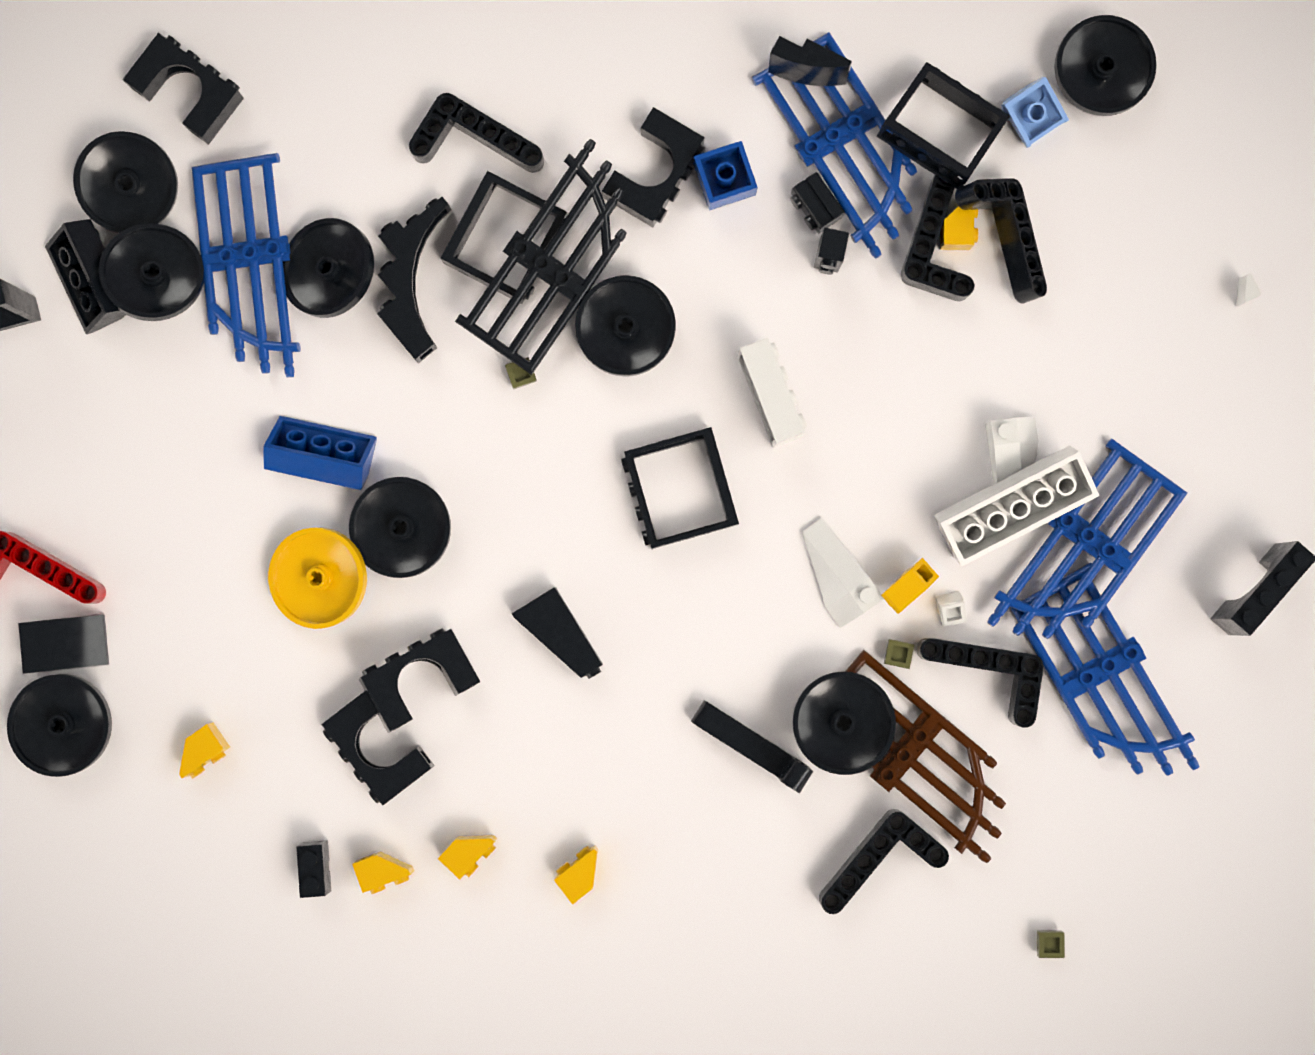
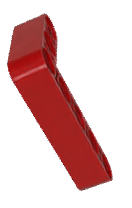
(57, 574)

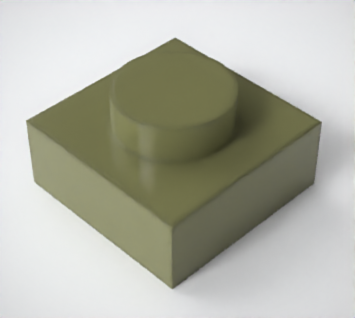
(518, 376)
(899, 654)
(1050, 944)

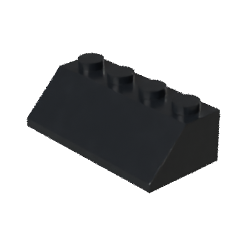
(76, 257)

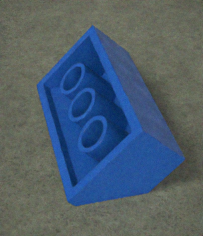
(319, 452)

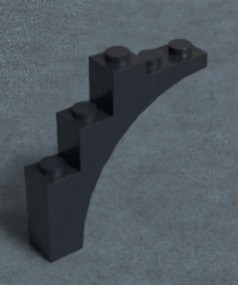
(399, 276)

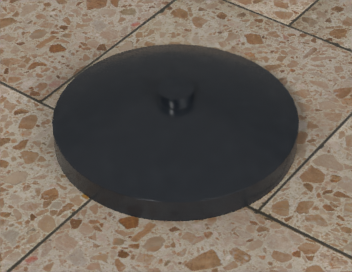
(1105, 65)
(125, 181)
(328, 268)
(151, 272)
(625, 325)
(400, 527)
(844, 723)
(59, 725)

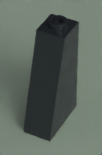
(559, 631)

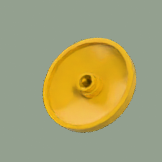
(317, 577)

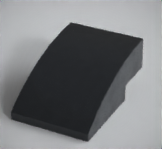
(808, 64)
(63, 643)

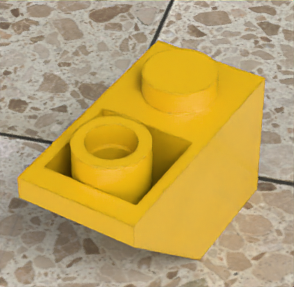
(959, 230)
(910, 585)
(201, 748)
(465, 852)
(379, 870)
(579, 877)

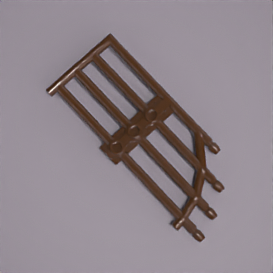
(913, 743)

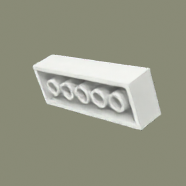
(1016, 505)

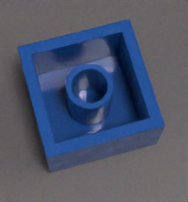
(725, 175)

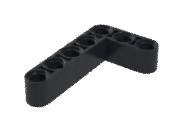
(475, 130)
(1014, 231)
(929, 239)
(991, 663)
(753, 746)
(877, 855)

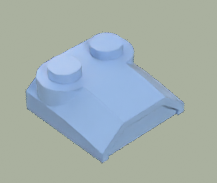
(1034, 111)

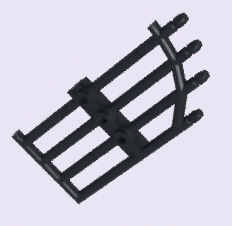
(546, 267)

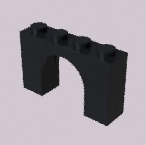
(165, 59)
(682, 144)
(1285, 566)
(382, 682)
(384, 781)

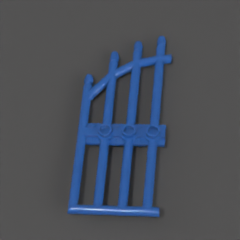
(834, 137)
(245, 254)
(1089, 538)
(1100, 669)

